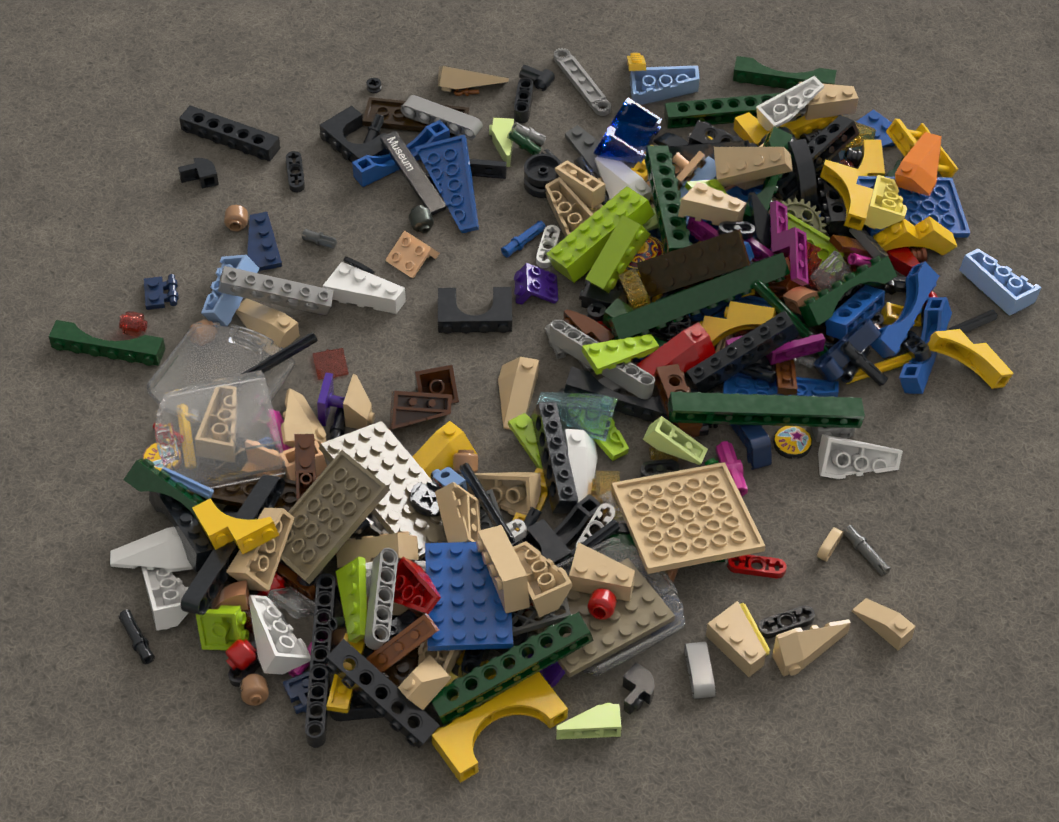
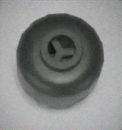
(421, 219)

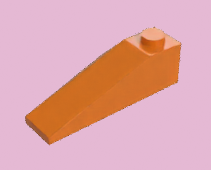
(920, 165)

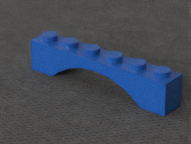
(372, 168)
(919, 284)
(936, 318)

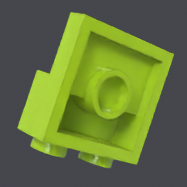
(221, 627)

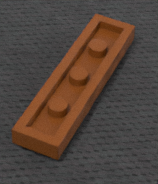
(403, 643)

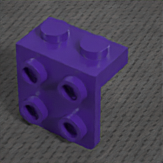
(537, 282)

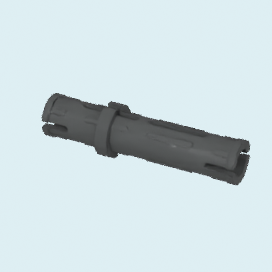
(860, 544)

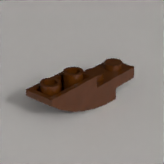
(588, 326)
(304, 462)

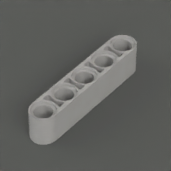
(430, 112)
(376, 606)

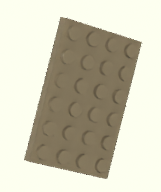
(330, 514)
(627, 625)

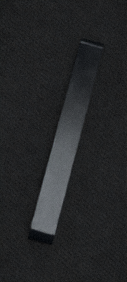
(213, 572)
(317, 667)

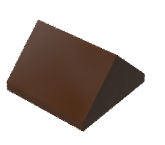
(437, 381)

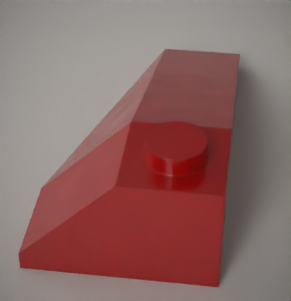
(684, 349)
(414, 587)

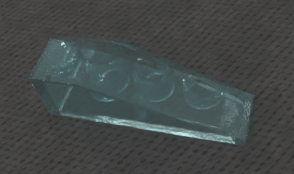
(584, 411)

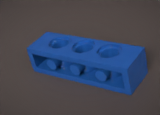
(860, 306)

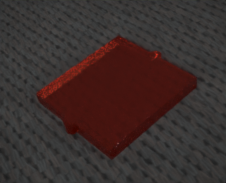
(330, 362)

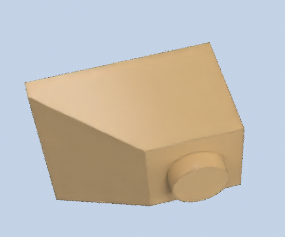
(357, 406)
(424, 682)

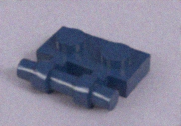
(155, 295)
(298, 690)

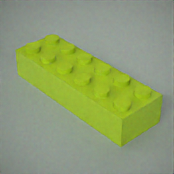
(581, 248)

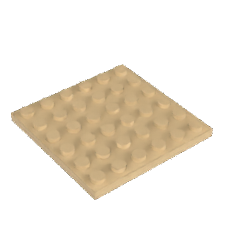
(687, 517)

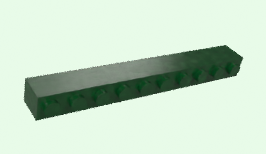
(699, 296)
(765, 410)

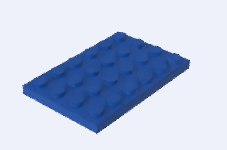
(941, 205)
(469, 605)

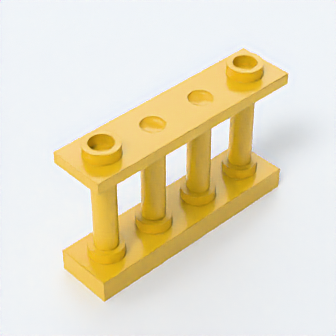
(906, 139)

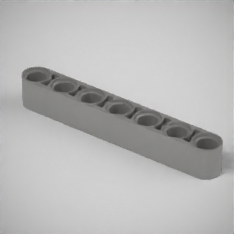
(626, 375)

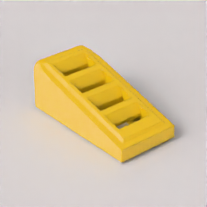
(889, 313)

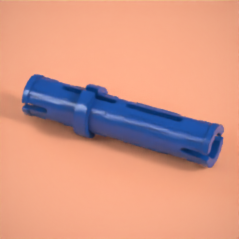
(518, 243)

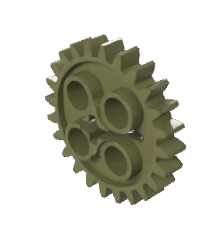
(800, 209)

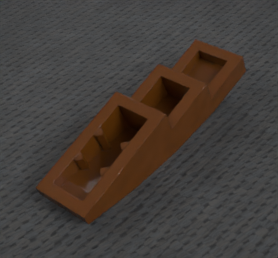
(848, 245)

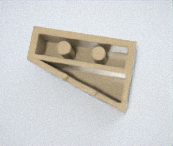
(711, 205)

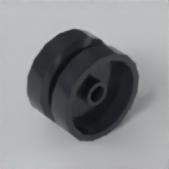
(538, 172)

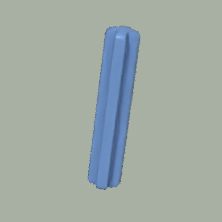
(191, 485)

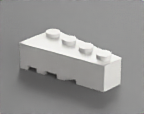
(365, 289)

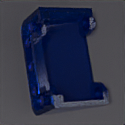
(628, 134)

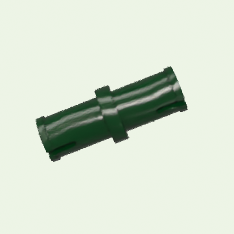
(523, 142)

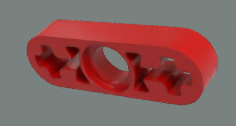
(771, 573)

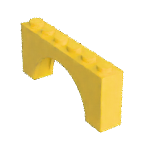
(750, 129)
(529, 698)

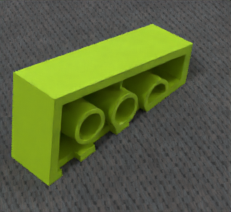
(617, 253)

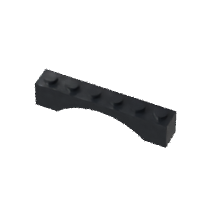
(647, 409)
(576, 521)
(194, 539)

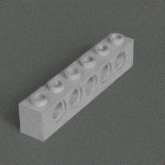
(275, 290)

